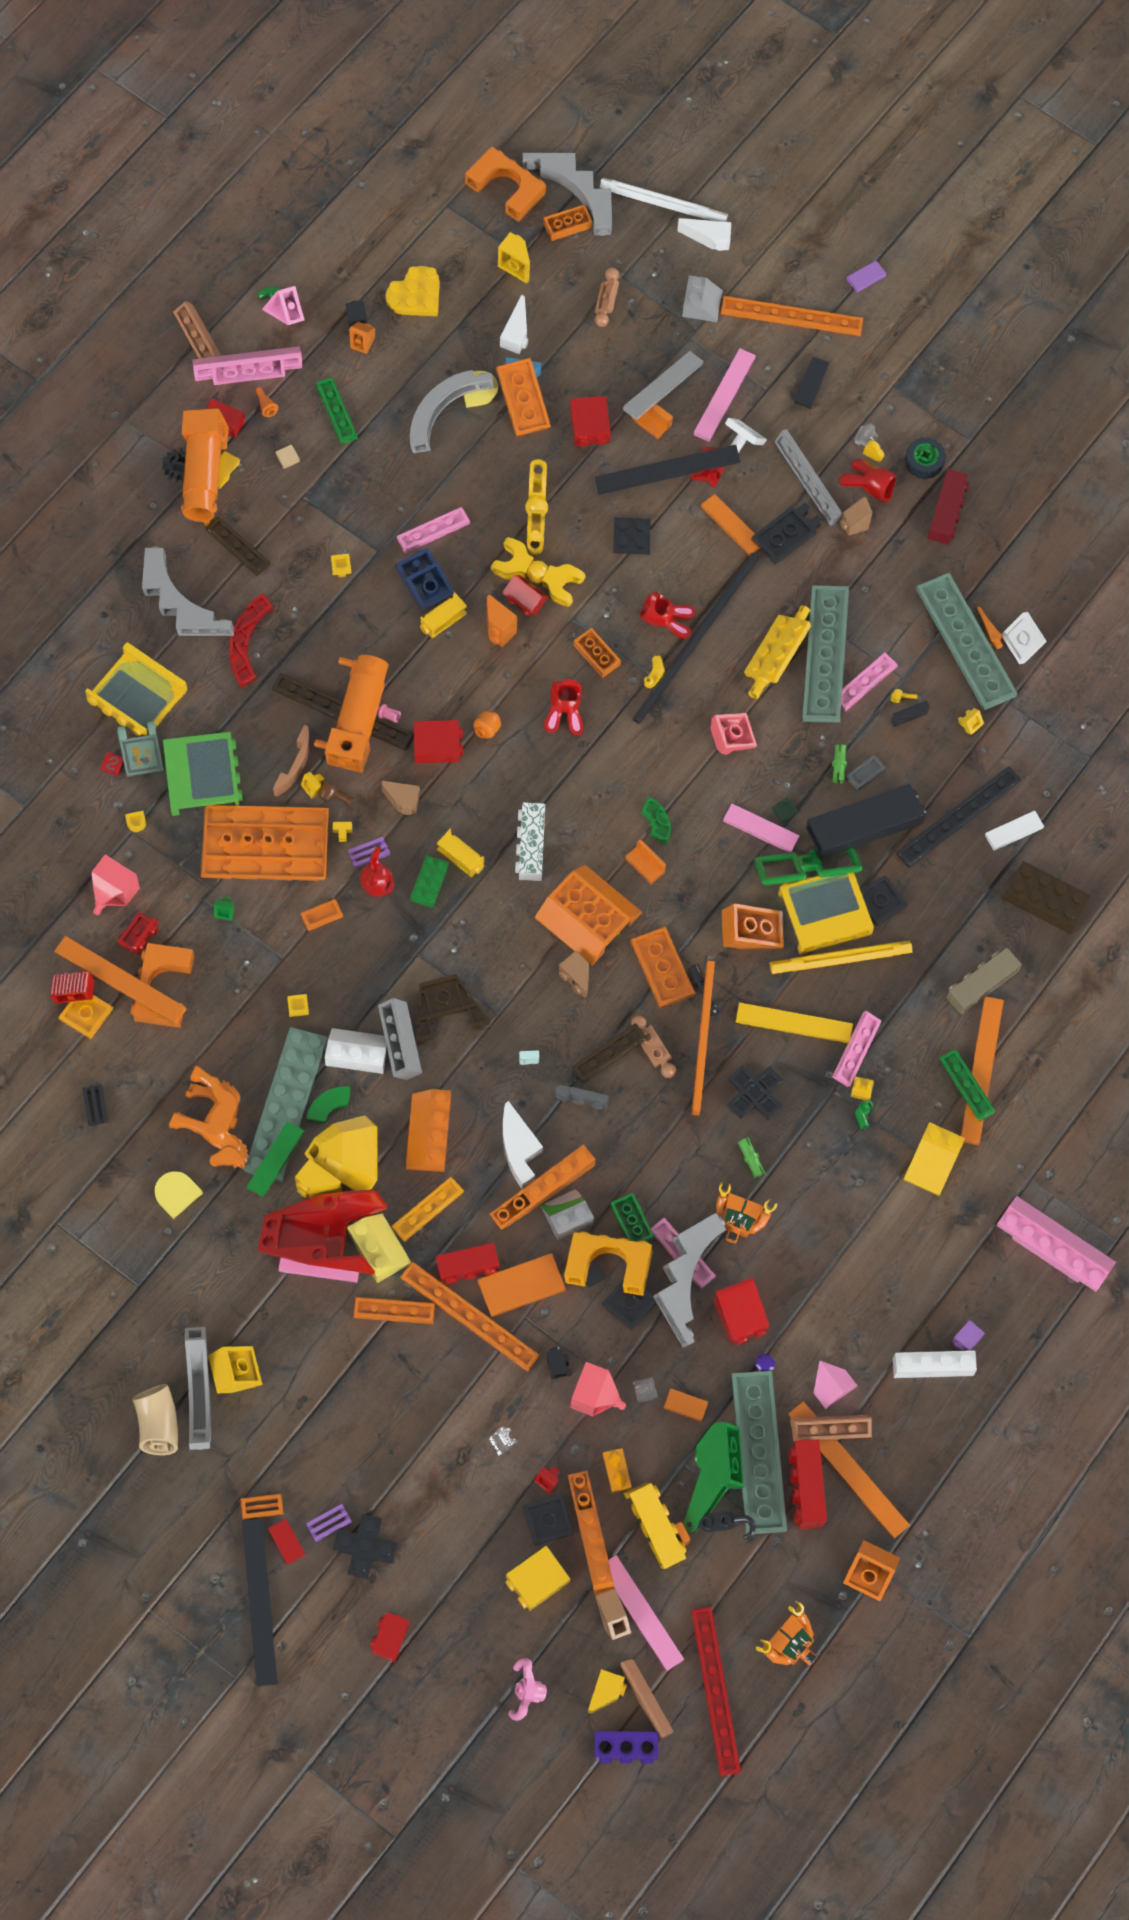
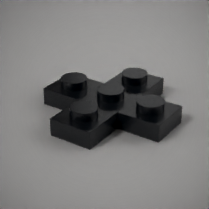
(755, 1092)
(365, 1546)

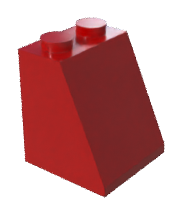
(741, 1312)

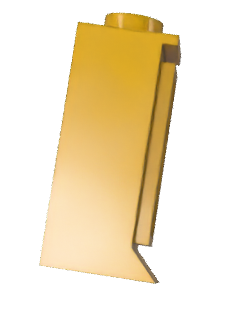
(443, 616)
(460, 854)

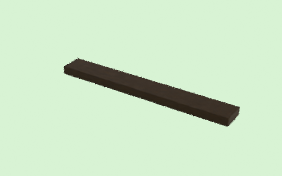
(332, 706)

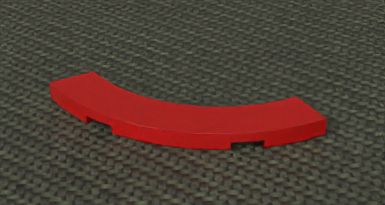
(240, 641)

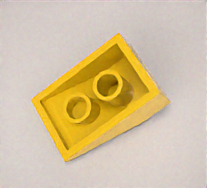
(934, 1159)

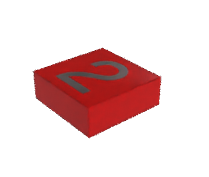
(112, 764)

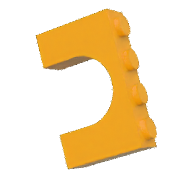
(588, 1247)

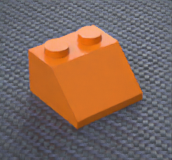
(500, 622)
(871, 1570)

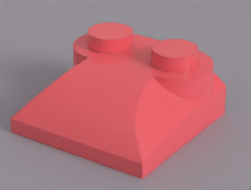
(732, 733)

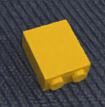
(537, 1578)

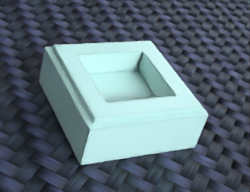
(529, 1057)

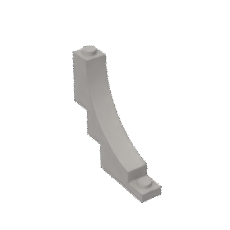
(562, 170)
(190, 618)
(675, 1299)

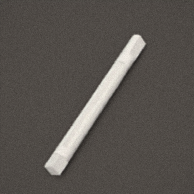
(663, 200)

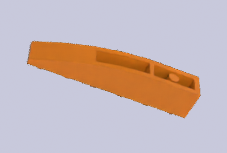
(544, 1187)
(591, 1532)

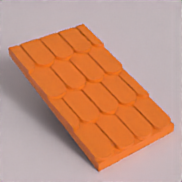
(264, 842)

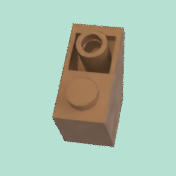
(576, 972)
(612, 1614)

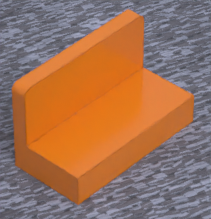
(655, 421)
(646, 862)

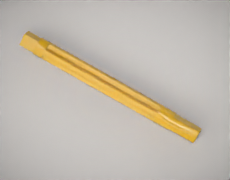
(841, 957)

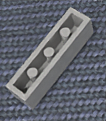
(400, 1039)

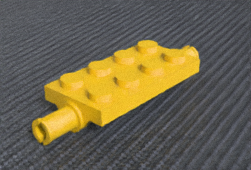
(777, 650)

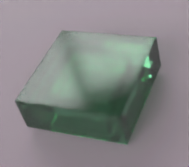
(784, 810)

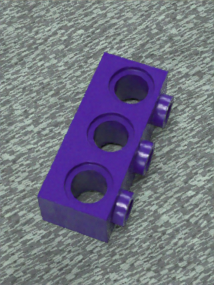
(635, 1739)

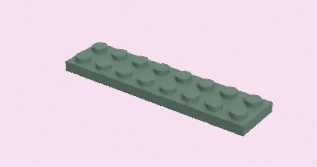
(966, 641)
(826, 654)
(287, 1093)
(760, 1451)

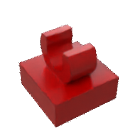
(547, 1479)

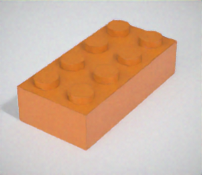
(568, 222)
(597, 653)

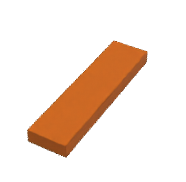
(730, 523)
(394, 1310)

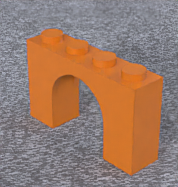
(496, 164)
(158, 960)

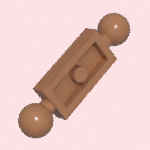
(606, 297)
(655, 1048)

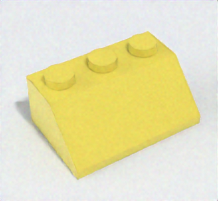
(378, 1246)

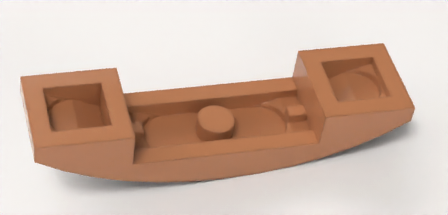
(285, 781)

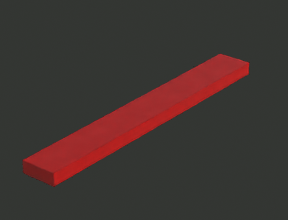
(715, 1691)

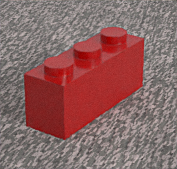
(467, 1263)

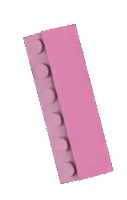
(247, 365)
(1055, 1244)

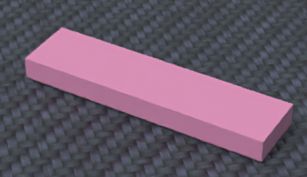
(433, 530)
(867, 680)
(761, 828)
(856, 1049)
(663, 1233)
(293, 1267)

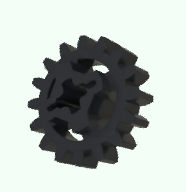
(174, 465)

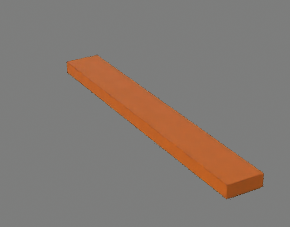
(792, 315)
(120, 980)
(702, 1046)
(983, 1063)
(470, 1316)
(857, 1480)

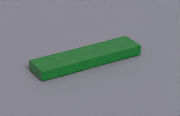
(336, 410)
(967, 1085)
(275, 1159)

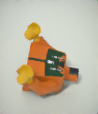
(741, 1215)
(791, 1640)

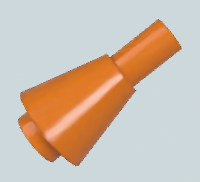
(267, 406)

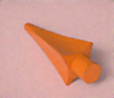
(993, 635)

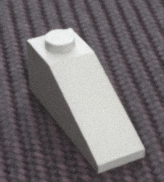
(709, 233)
(515, 333)

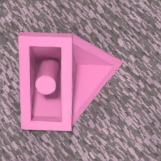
(285, 306)
(832, 1384)

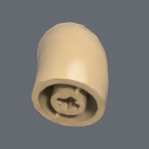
(157, 1421)

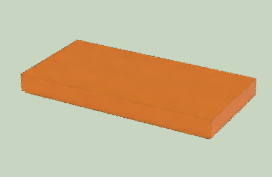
(523, 397)
(662, 967)
(521, 1285)

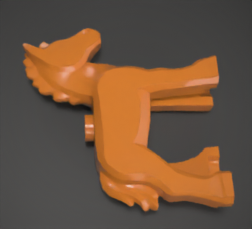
(218, 1121)

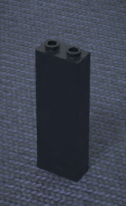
(865, 821)

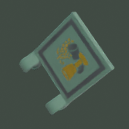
(142, 753)

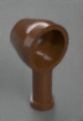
(328, 792)

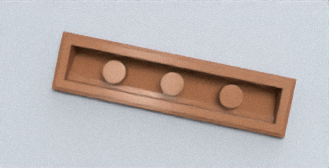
(196, 331)
(831, 1427)
(646, 1698)

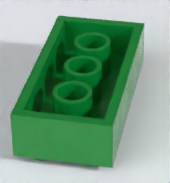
(429, 881)
(631, 1219)

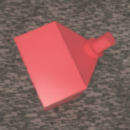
(113, 884)
(595, 1391)

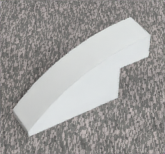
(519, 1146)

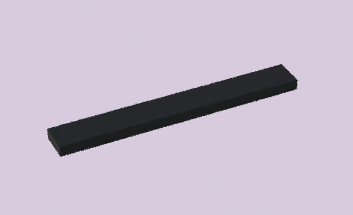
(667, 469)
(958, 817)
(259, 1603)

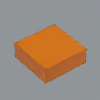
(682, 1533)

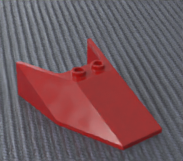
(317, 1229)

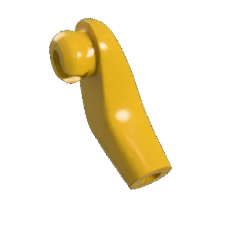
(656, 674)

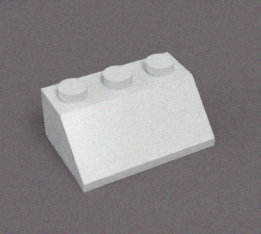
(356, 1051)

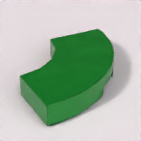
(658, 820)
(327, 1103)

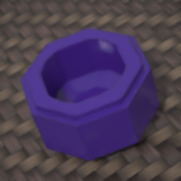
(764, 1363)

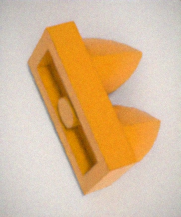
(617, 1470)

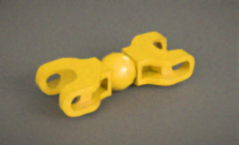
(536, 507)
(538, 572)

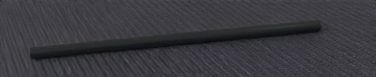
(696, 637)

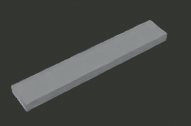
(663, 385)
(808, 477)

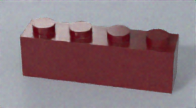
(947, 507)

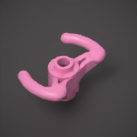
(527, 1689)

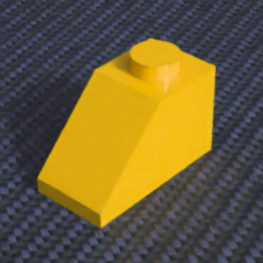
(607, 1690)

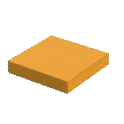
(86, 1015)

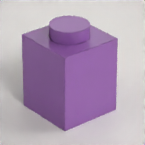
(967, 1337)

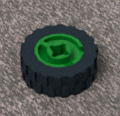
(921, 466)

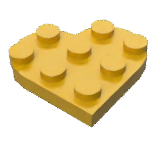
(416, 293)

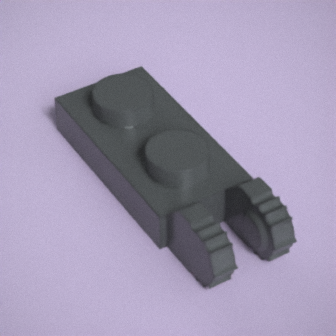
(581, 1096)

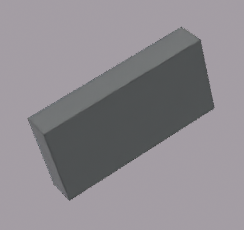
(865, 772)

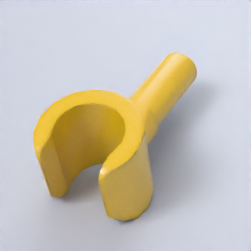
(898, 694)

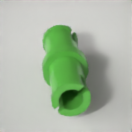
(839, 763)
(751, 1157)

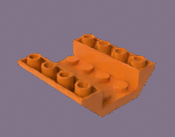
(586, 913)

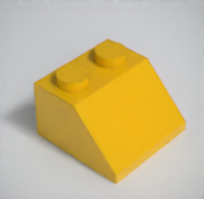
(514, 257)
(315, 1180)
(234, 1369)

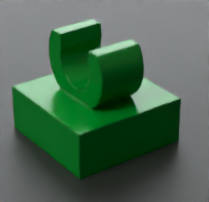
(224, 909)

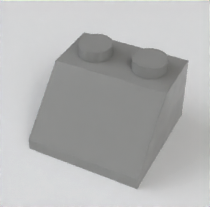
(702, 299)

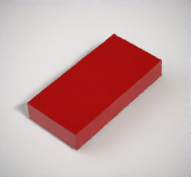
(286, 1542)

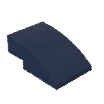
(424, 579)

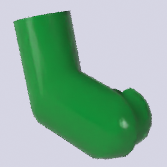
(267, 292)
(861, 1113)

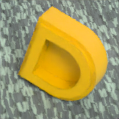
(135, 821)

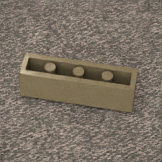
(984, 980)

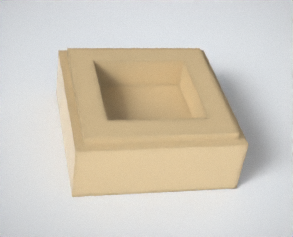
(287, 456)

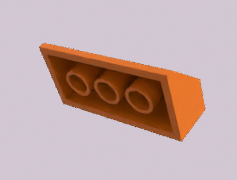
(428, 1130)

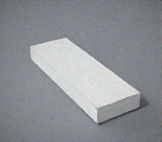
(1014, 830)

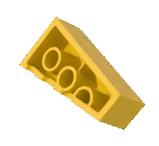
(656, 1524)

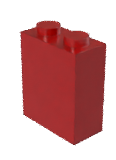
(590, 421)
(437, 741)

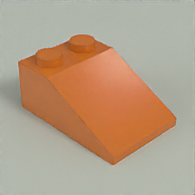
(752, 927)

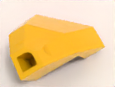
(348, 1152)

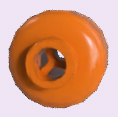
(487, 724)

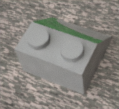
(567, 1214)

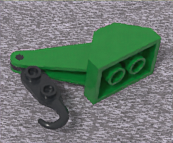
(721, 1468)

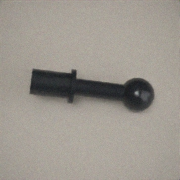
(699, 980)

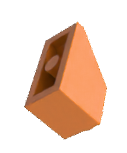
(361, 337)

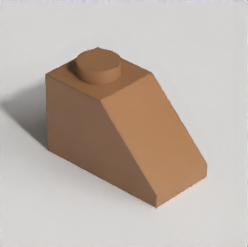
(857, 517)
(402, 796)

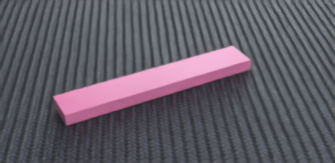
(724, 395)
(644, 1616)

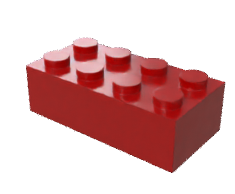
(808, 1484)

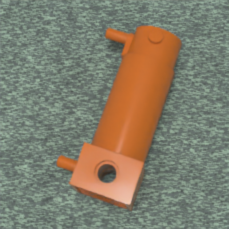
(205, 438)
(349, 742)

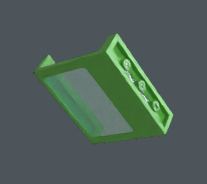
(202, 771)

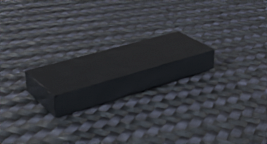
(811, 382)

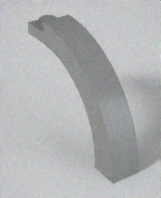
(438, 399)
(198, 1388)

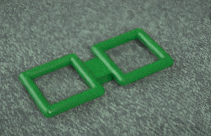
(804, 864)

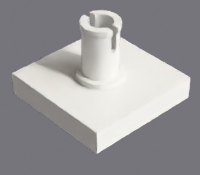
(744, 433)
(1023, 638)

